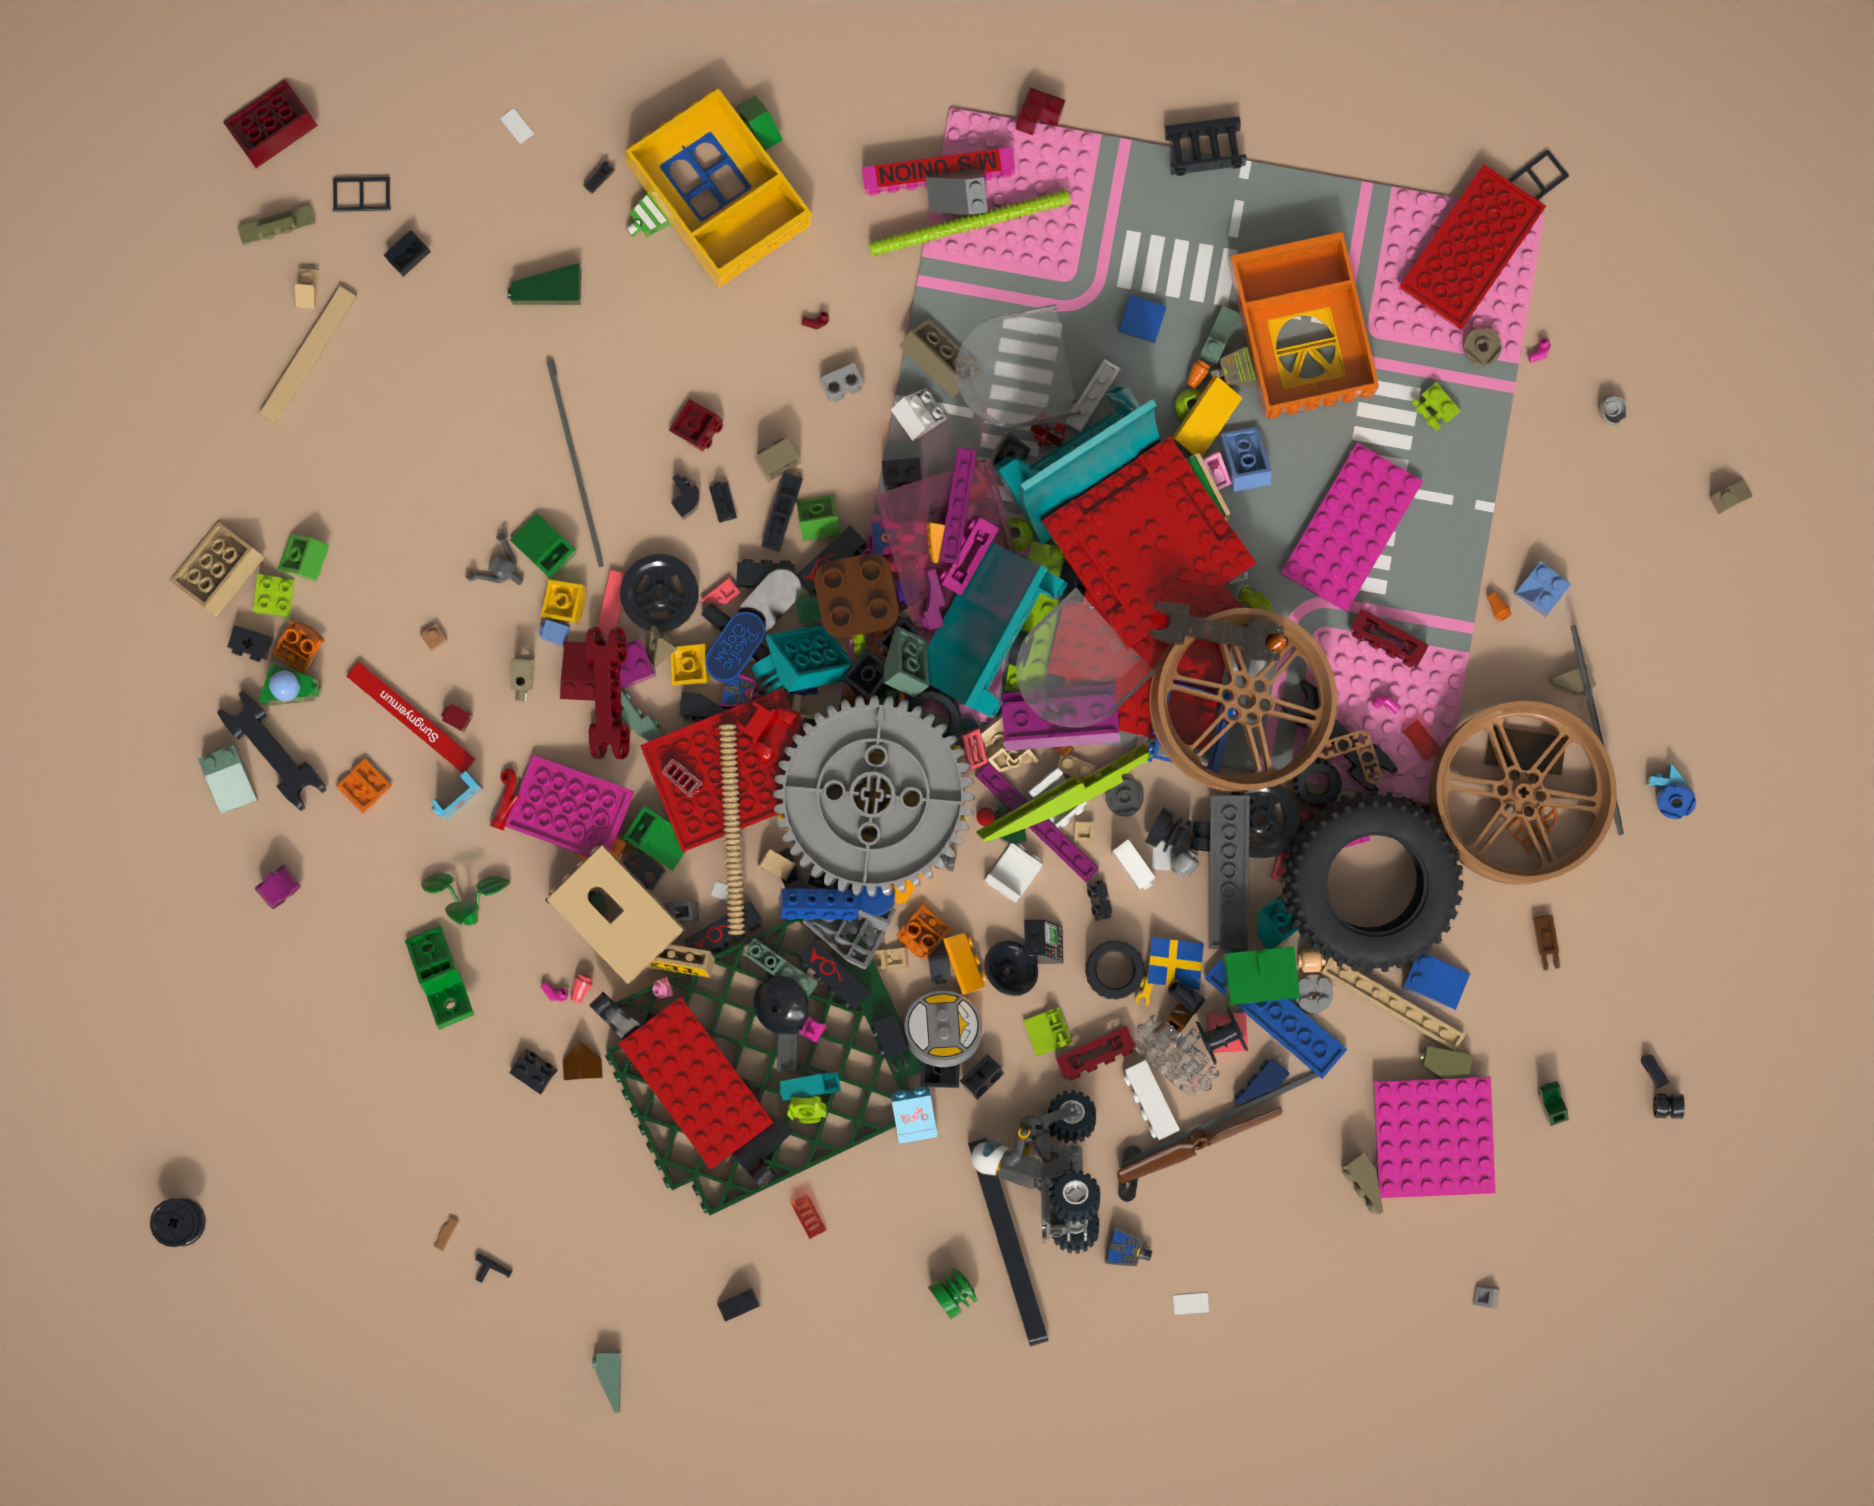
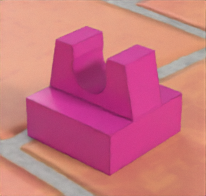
(812, 1029)

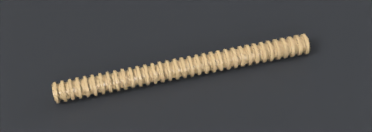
(732, 829)

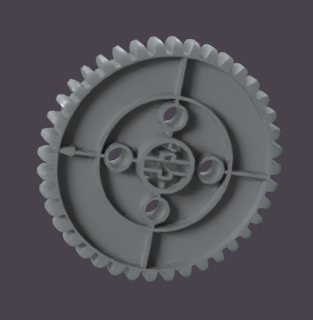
(914, 761)

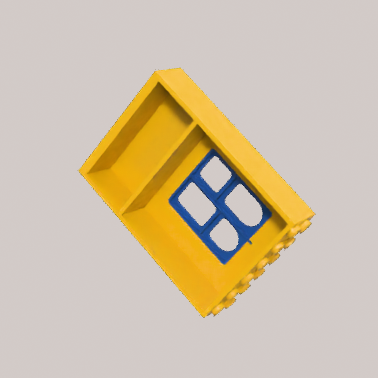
(741, 227)

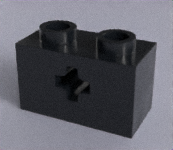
(241, 636)

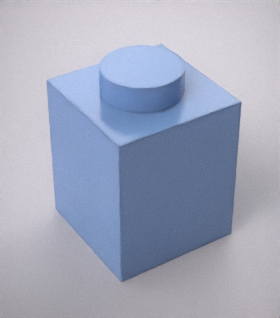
(554, 632)

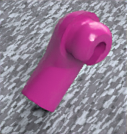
(1542, 351)
(1387, 701)
(554, 994)

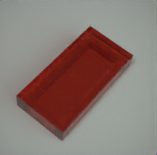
(1421, 740)

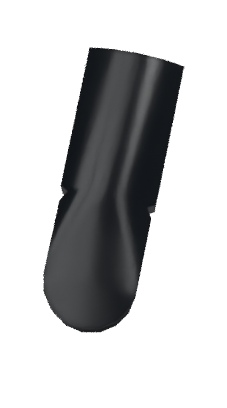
(596, 179)
(1654, 1071)

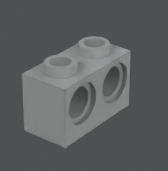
(839, 377)

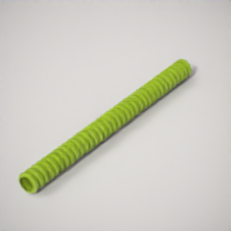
(969, 222)

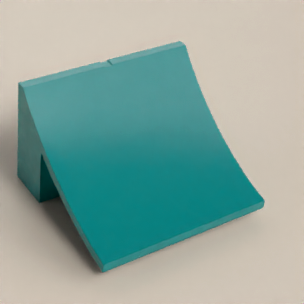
(1081, 461)
(985, 625)

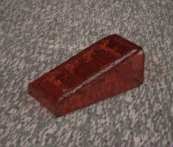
(800, 1201)

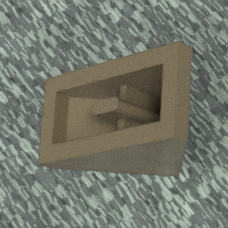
(659, 646)

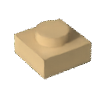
(1084, 832)

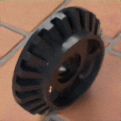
(661, 570)
(1277, 834)

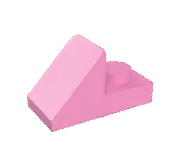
(1217, 470)

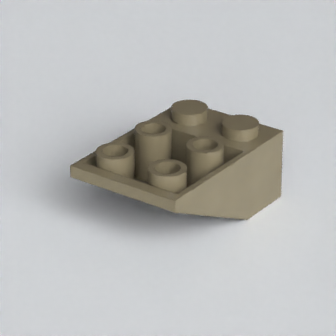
(1364, 1176)

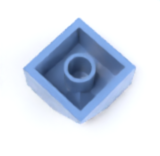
(1542, 589)

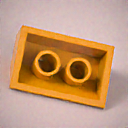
(964, 963)

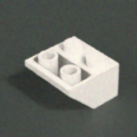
(918, 413)

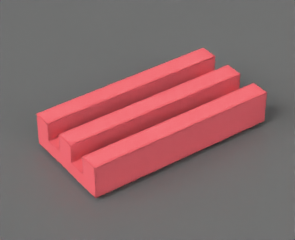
(969, 736)

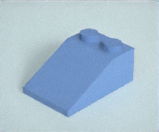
(1246, 459)

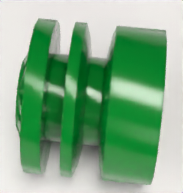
(953, 1293)

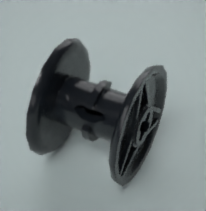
(1221, 1036)
(189, 1221)

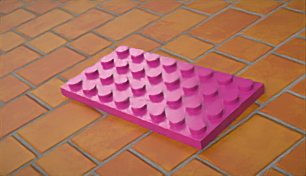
(1351, 527)

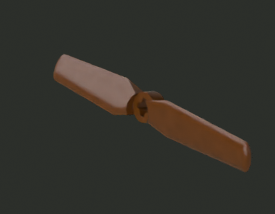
(1186, 1149)

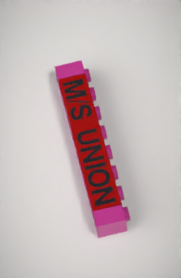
(913, 173)

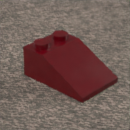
(576, 673)

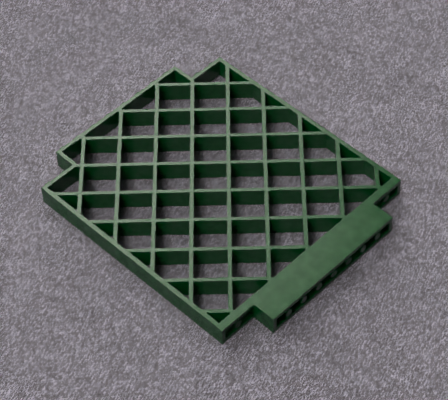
(874, 1008)

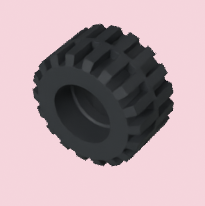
(1330, 794)

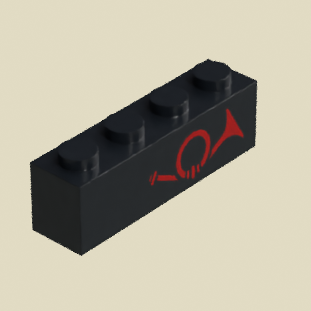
(844, 546)
(716, 934)
(834, 974)

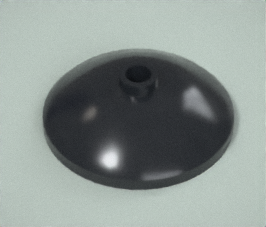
(1010, 957)
(789, 999)

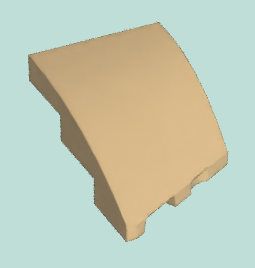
(994, 748)

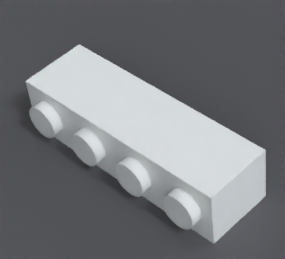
(1151, 1100)

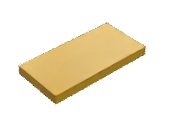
(1207, 417)

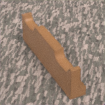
(446, 1233)

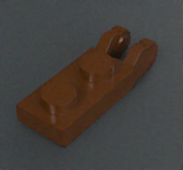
(1546, 940)

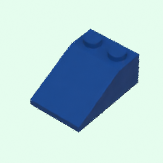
(1436, 980)

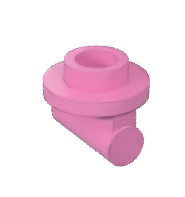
(662, 988)

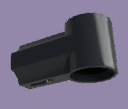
(1188, 998)

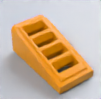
(935, 535)

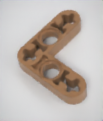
(1360, 749)

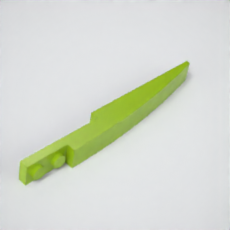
(1065, 796)

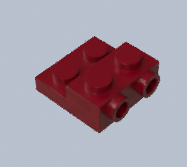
(697, 425)

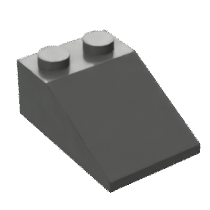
(957, 192)

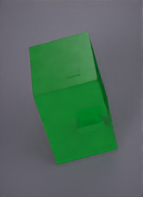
(1259, 976)

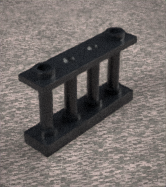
(1205, 128)

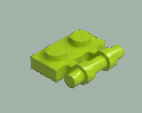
(1440, 403)

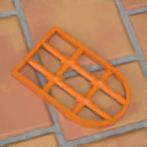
(1544, 821)

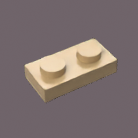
(1073, 766)

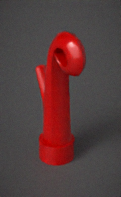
(507, 799)

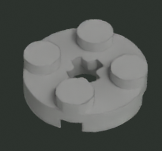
(1322, 1001)

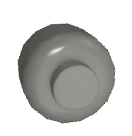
(1184, 863)

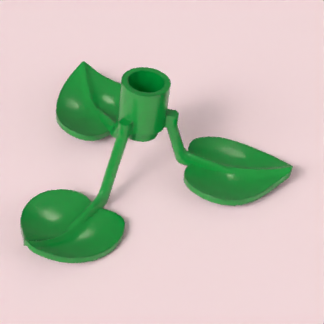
(464, 911)

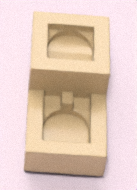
(891, 958)

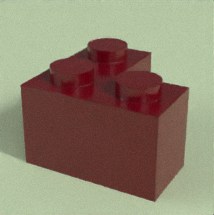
(1039, 107)

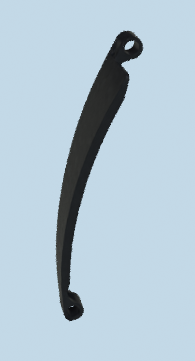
(751, 1154)

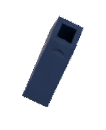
(1268, 1079)

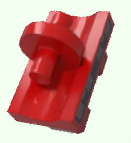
(1048, 435)

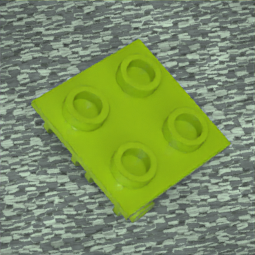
(273, 595)
(1047, 1031)

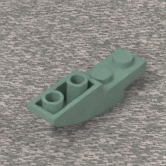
(645, 727)
(778, 966)

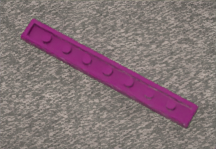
(1044, 830)

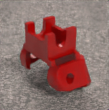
(772, 732)

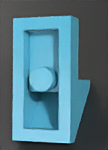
(1658, 780)

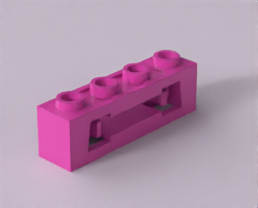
(980, 530)

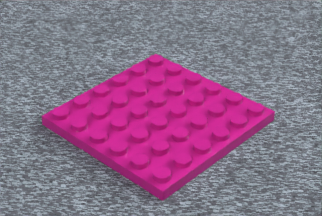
(1434, 1137)

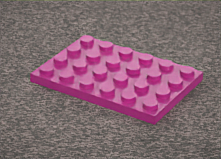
(568, 807)

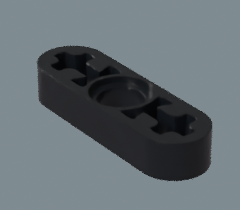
(1123, 1187)

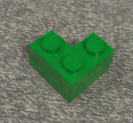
(759, 122)

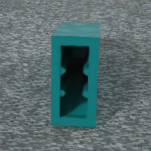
(810, 1086)

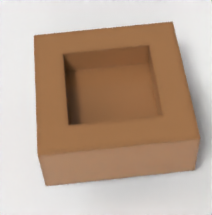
(433, 637)

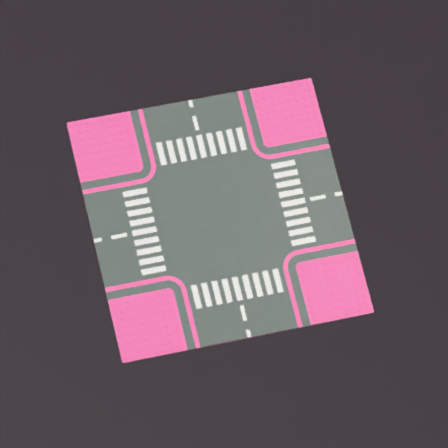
(1171, 244)

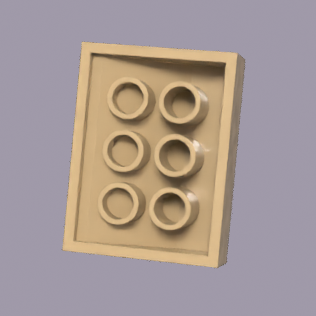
(217, 569)

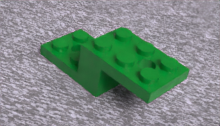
(439, 977)

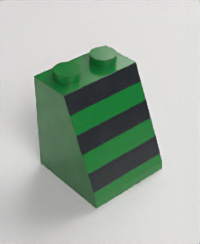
(309, 688)

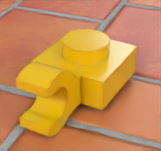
(1146, 991)

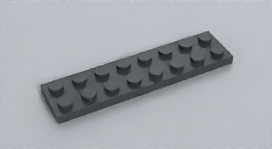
(1229, 872)

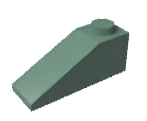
(609, 1374)

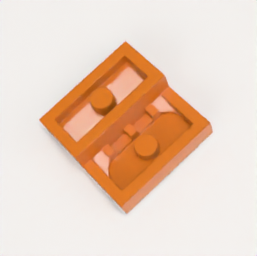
(363, 786)

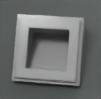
(1486, 1297)

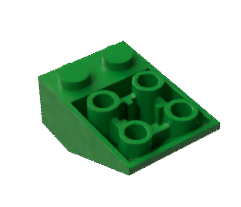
(543, 546)
(655, 838)

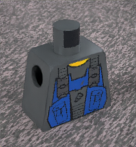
(1126, 1249)

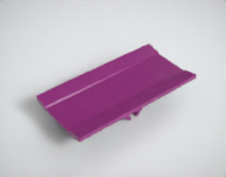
(1027, 730)

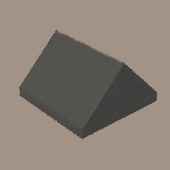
(1009, 446)

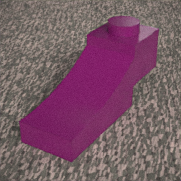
(931, 614)

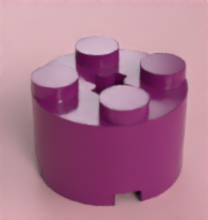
(278, 887)

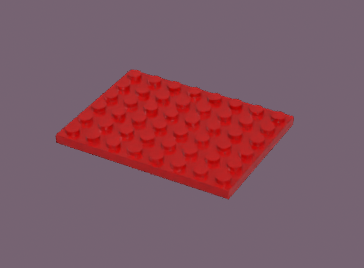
(698, 750)

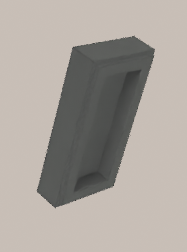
(787, 1052)

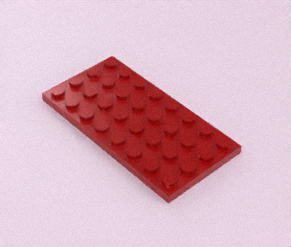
(1472, 247)
(696, 1083)

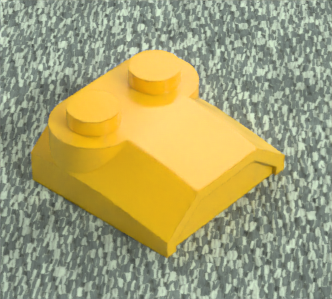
(564, 601)
(689, 665)

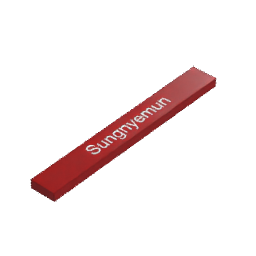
(410, 717)

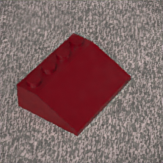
(270, 124)

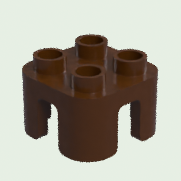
(857, 596)

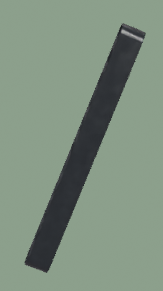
(1012, 1255)

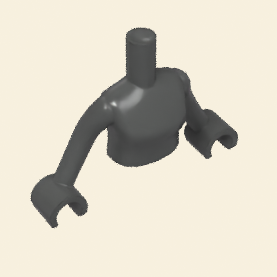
(501, 567)

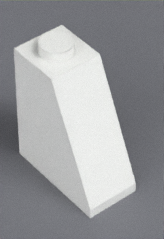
(1133, 865)

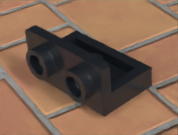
(407, 253)
(533, 1071)

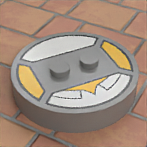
(943, 1028)

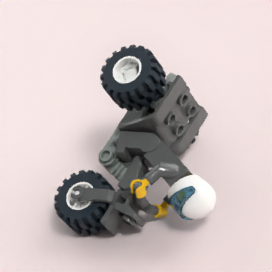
(1066, 1193)

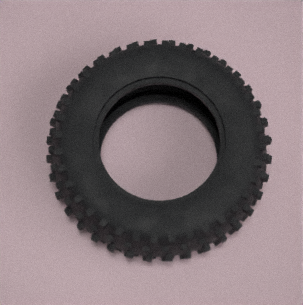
(1419, 923)

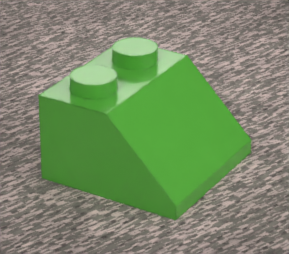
(818, 517)
(303, 557)

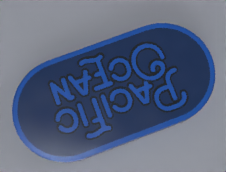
(735, 646)

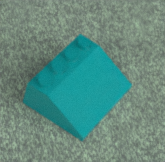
(808, 658)

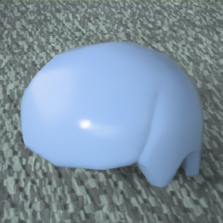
(284, 685)

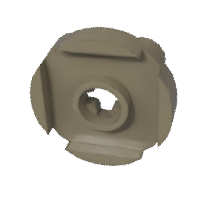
(1482, 336)

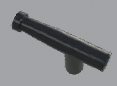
(487, 1264)

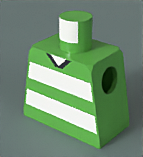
(647, 218)

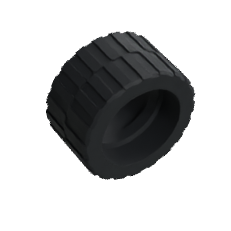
(946, 700)
(1127, 950)

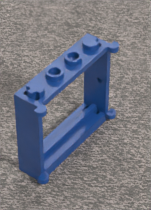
(1217, 748)

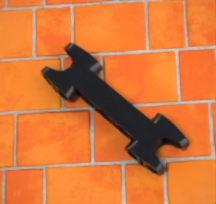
(250, 724)
(1338, 730)

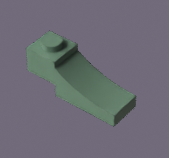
(1219, 335)

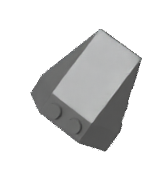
(870, 929)

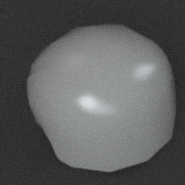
(1613, 410)

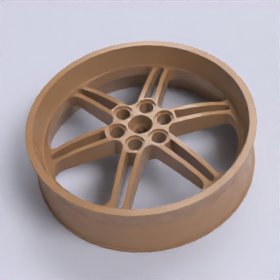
(1566, 725)
(1320, 727)

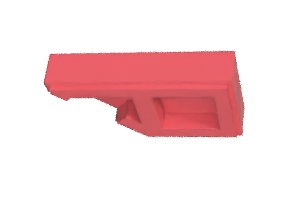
(723, 593)

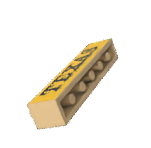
(684, 960)

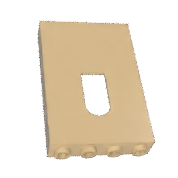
(636, 934)

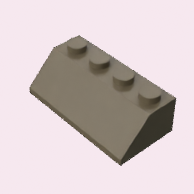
(934, 353)

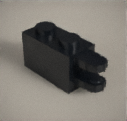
(891, 1040)

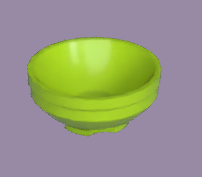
(1181, 402)
(1026, 534)

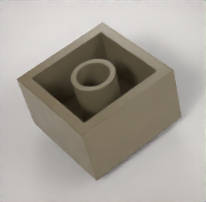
(777, 459)

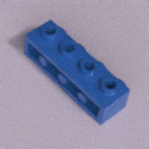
(818, 904)

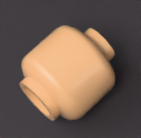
(1309, 960)

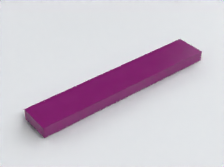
(957, 505)

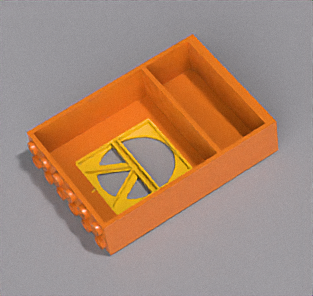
(1295, 281)

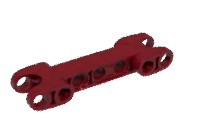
(607, 663)

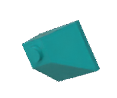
(1274, 923)

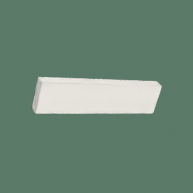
(1093, 394)

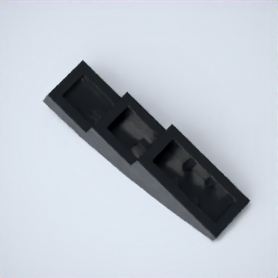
(782, 512)

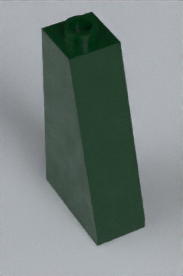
(548, 288)

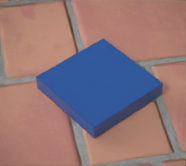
(1142, 319)

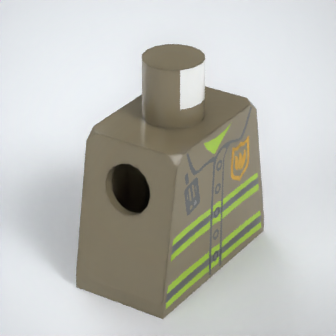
(1236, 369)
(522, 668)

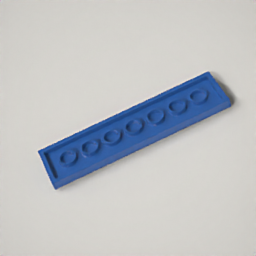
(1290, 1028)

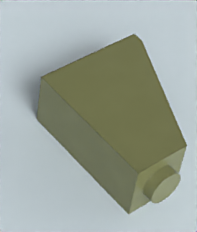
(1446, 1063)

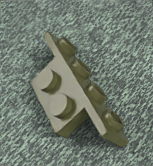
(277, 224)

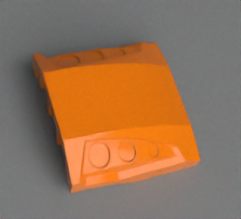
(298, 646)
(923, 932)

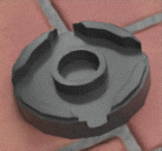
(1125, 798)

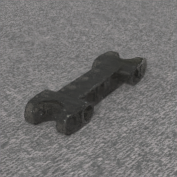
(1183, 625)

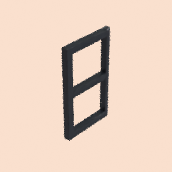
(1527, 169)
(361, 184)

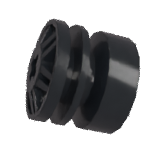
(1168, 832)

